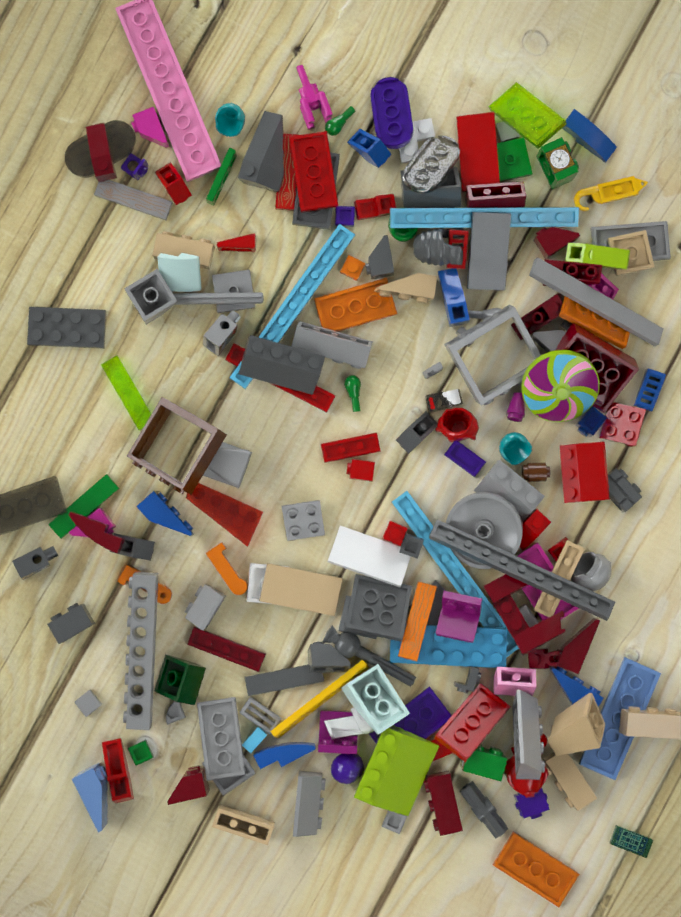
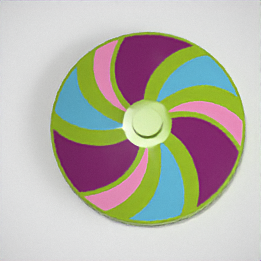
(560, 385)

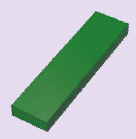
(85, 505)

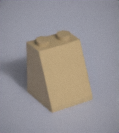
(577, 727)

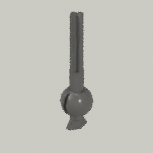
(349, 645)

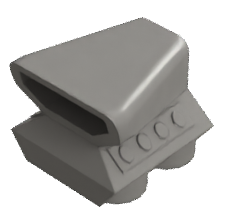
(229, 465)

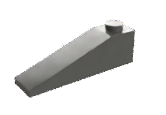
(264, 157)

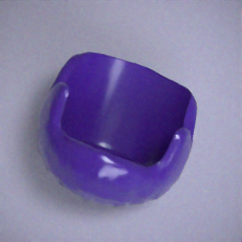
(347, 768)

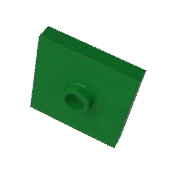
(513, 160)

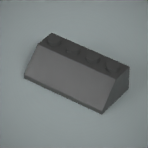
(281, 364)

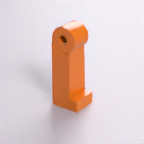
(225, 569)
(164, 592)

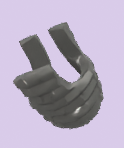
(432, 249)

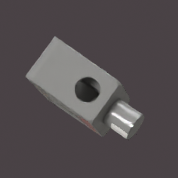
(216, 337)

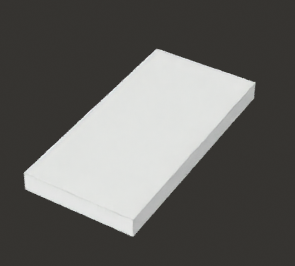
(369, 556)

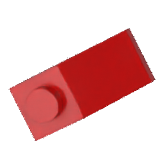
(173, 183)
(533, 527)

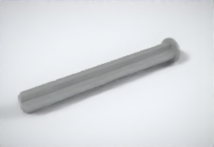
(219, 298)

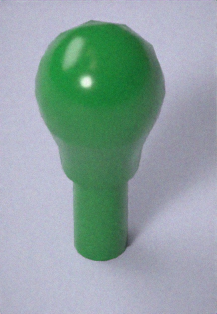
(336, 124)
(352, 384)

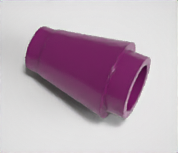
(516, 408)

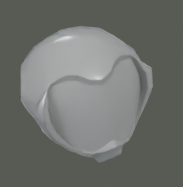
(592, 571)

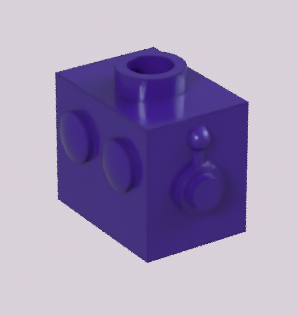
(532, 806)

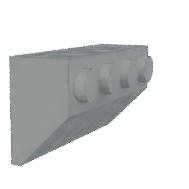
(527, 736)

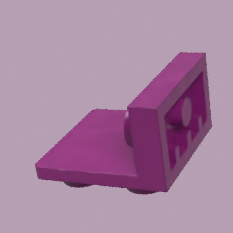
(459, 616)
(342, 745)

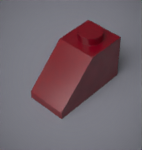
(553, 240)

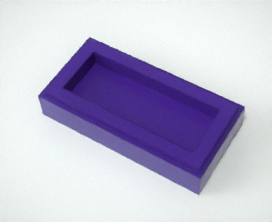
(465, 458)

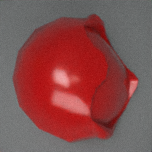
(458, 425)
(523, 786)

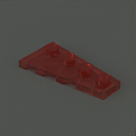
(228, 512)

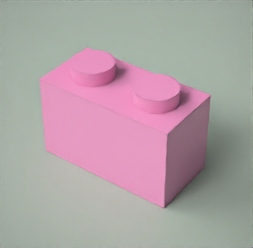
(510, 679)

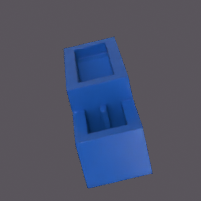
(589, 136)
(283, 753)

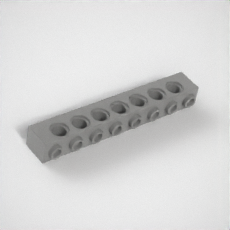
(133, 719)

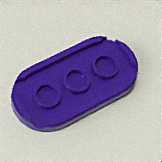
(392, 113)

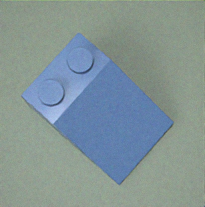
(93, 790)

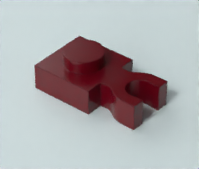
(542, 659)

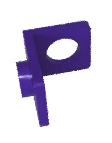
(140, 170)

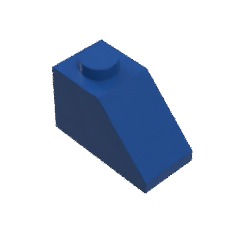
(369, 148)

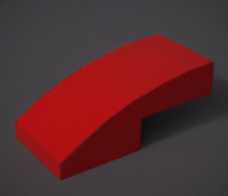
(374, 207)

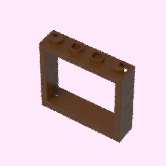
(151, 431)

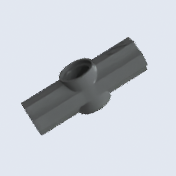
(484, 809)

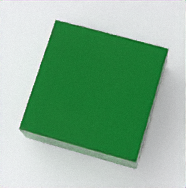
(140, 752)

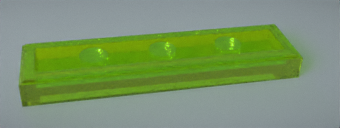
(127, 391)

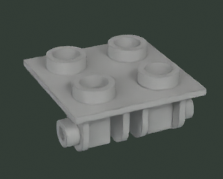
(303, 520)

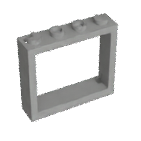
(479, 330)

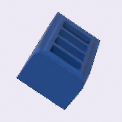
(661, 377)

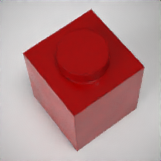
(361, 470)
(394, 533)

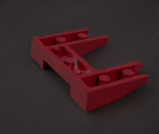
(525, 638)

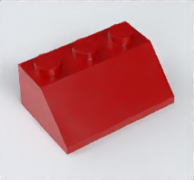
(584, 472)

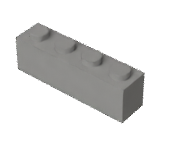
(332, 344)

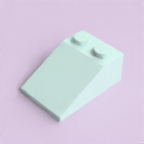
(375, 699)

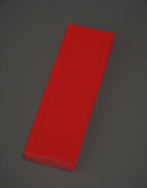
(350, 447)

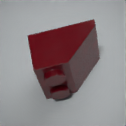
(191, 786)

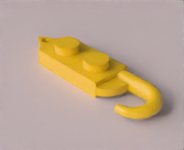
(610, 191)

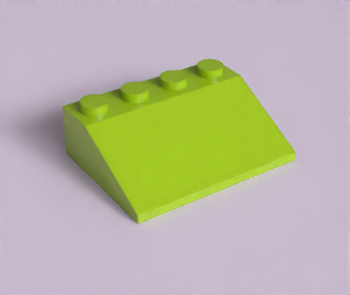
(396, 770)

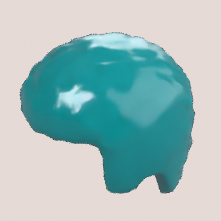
(230, 120)
(515, 448)

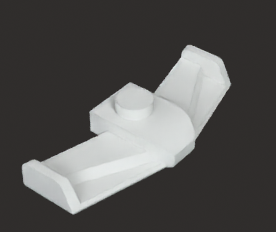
(348, 726)

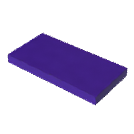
(425, 715)

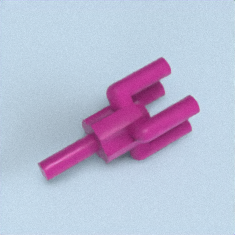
(311, 100)

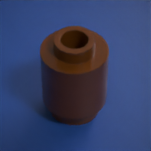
(536, 472)

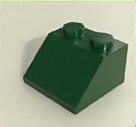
(180, 680)

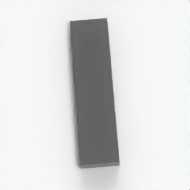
(281, 680)

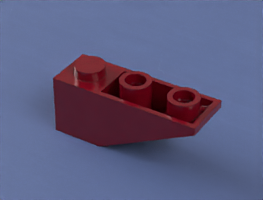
(586, 273)
(541, 315)

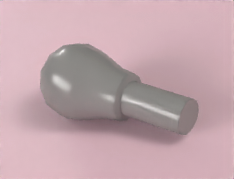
(482, 314)

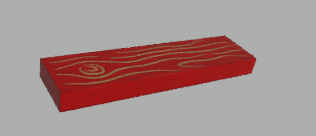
(286, 196)

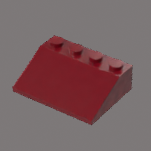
(612, 365)

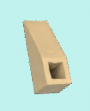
(415, 286)

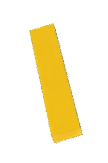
(319, 699)

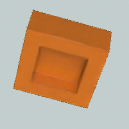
(352, 268)

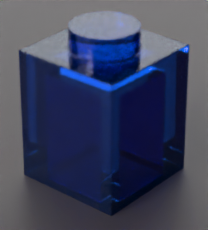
(590, 422)

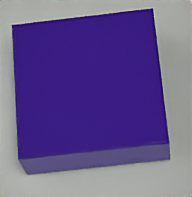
(345, 216)

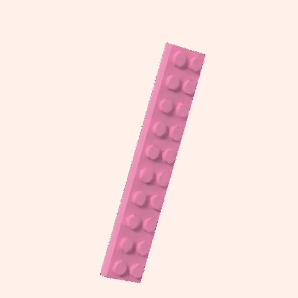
(168, 88)

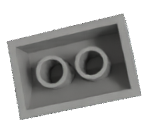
(512, 487)
(308, 803)

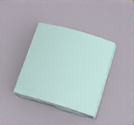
(180, 272)

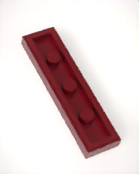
(226, 649)

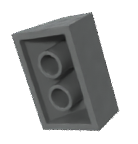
(445, 196)

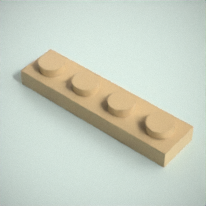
(565, 568)

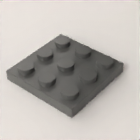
(378, 608)

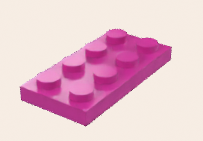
(538, 557)

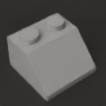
(151, 296)
(204, 607)

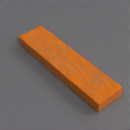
(417, 621)

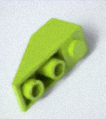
(600, 255)

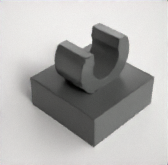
(411, 545)

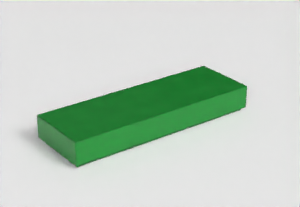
(221, 176)

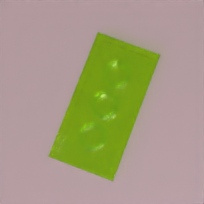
(527, 115)

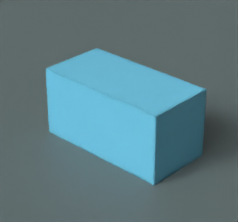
(254, 739)

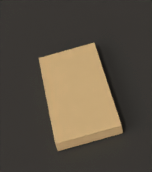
(300, 589)

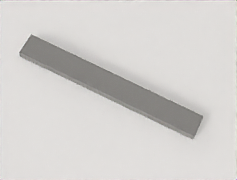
(596, 301)

